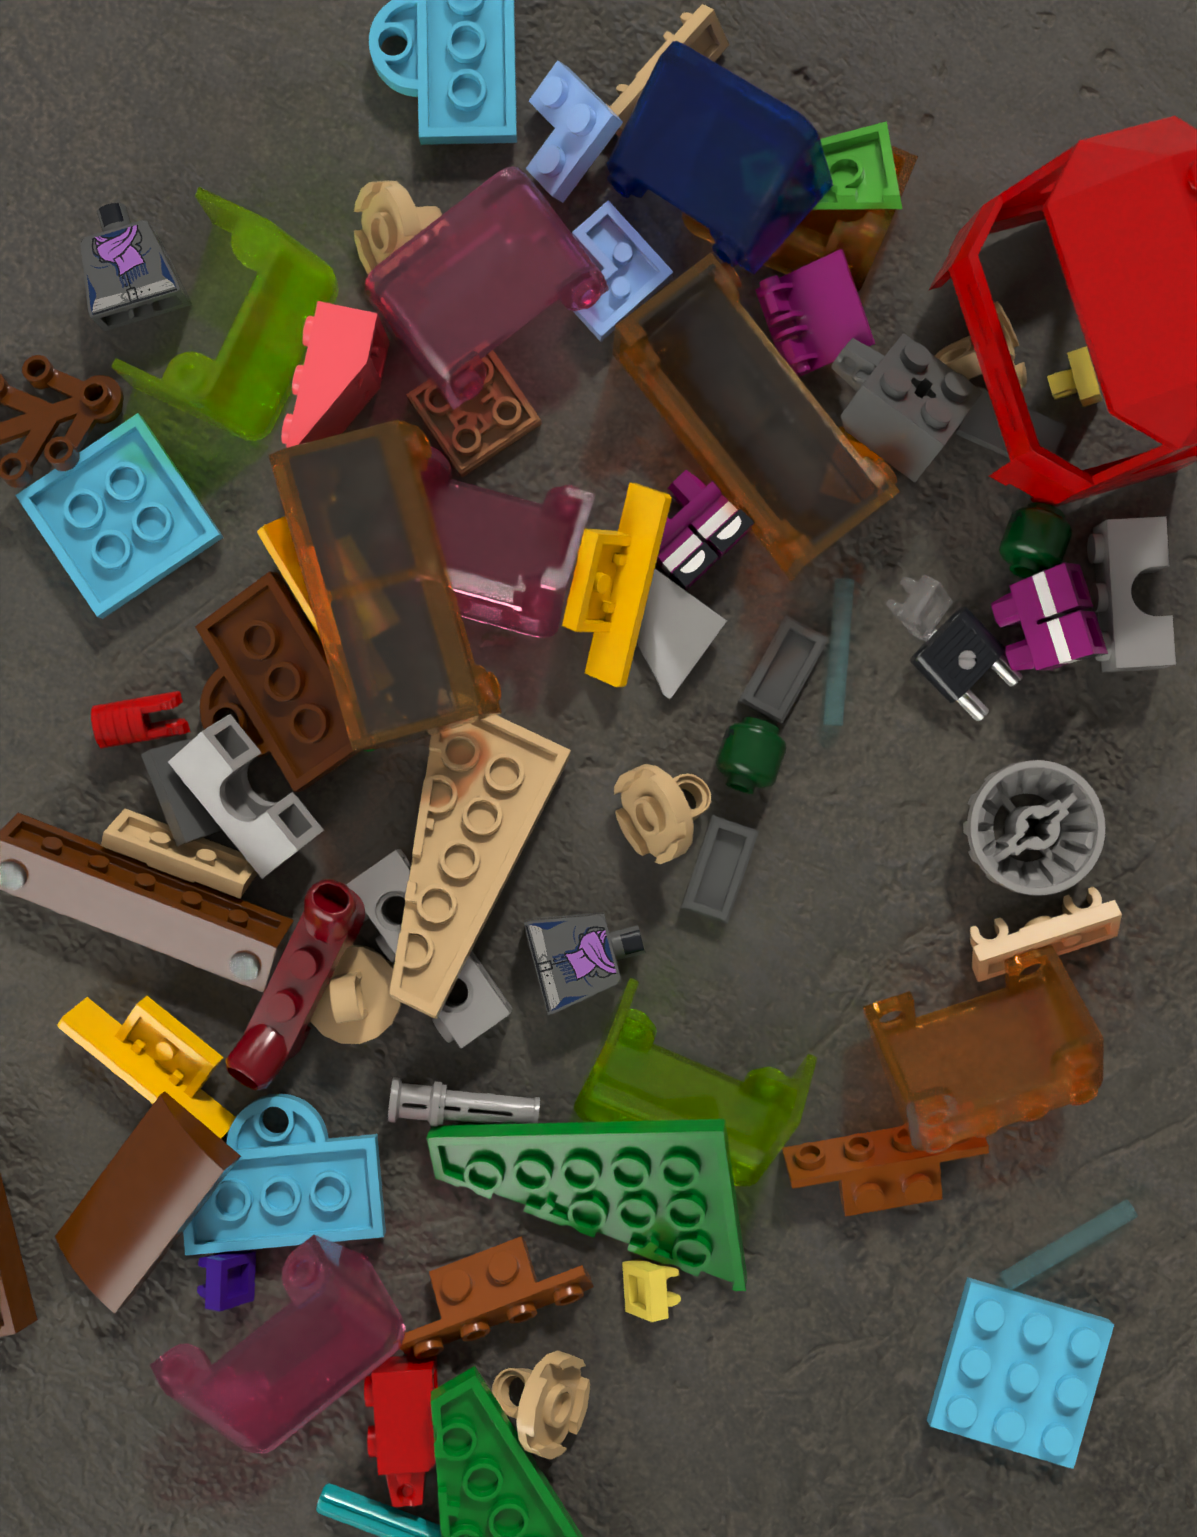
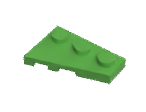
(861, 170)

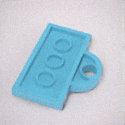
(455, 63)
(290, 1185)

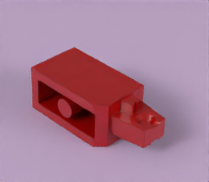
(403, 1424)

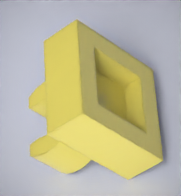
(1079, 379)
(647, 1289)

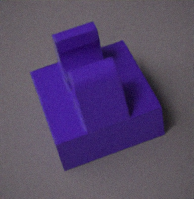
(228, 1279)

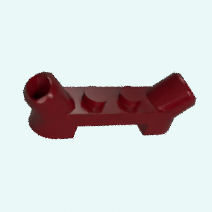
(282, 1017)

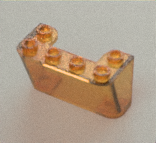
(989, 1056)

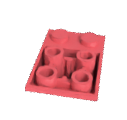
(338, 373)

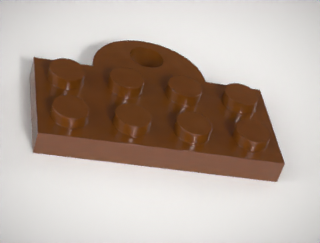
(275, 682)

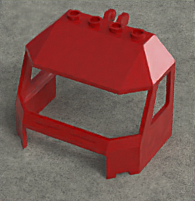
(1129, 255)

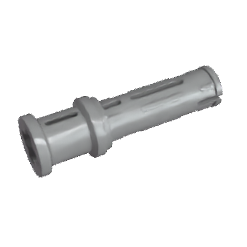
(439, 1104)

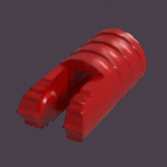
(130, 720)

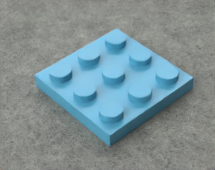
(120, 516)
(1020, 1373)

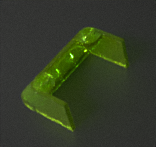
(258, 359)
(649, 1083)

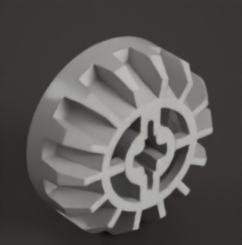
(1068, 814)

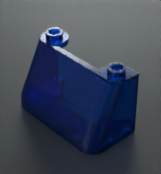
(721, 156)

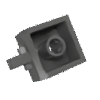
(903, 402)

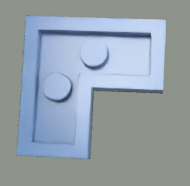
(580, 133)
(628, 264)

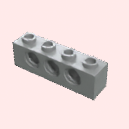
(456, 1021)

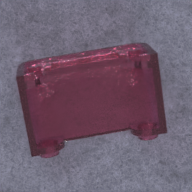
(480, 280)
(506, 553)
(296, 1361)

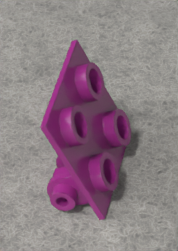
(814, 313)

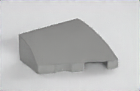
(675, 632)

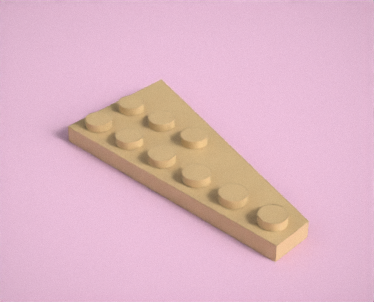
(472, 823)

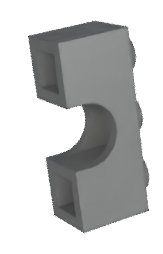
(1120, 553)
(216, 773)

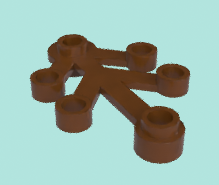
(42, 418)

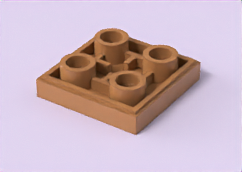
(479, 425)

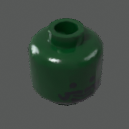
(1035, 539)
(751, 755)

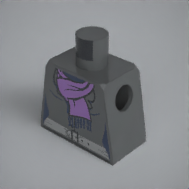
(128, 271)
(578, 956)

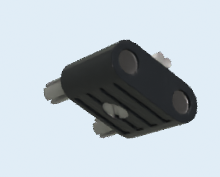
(959, 657)

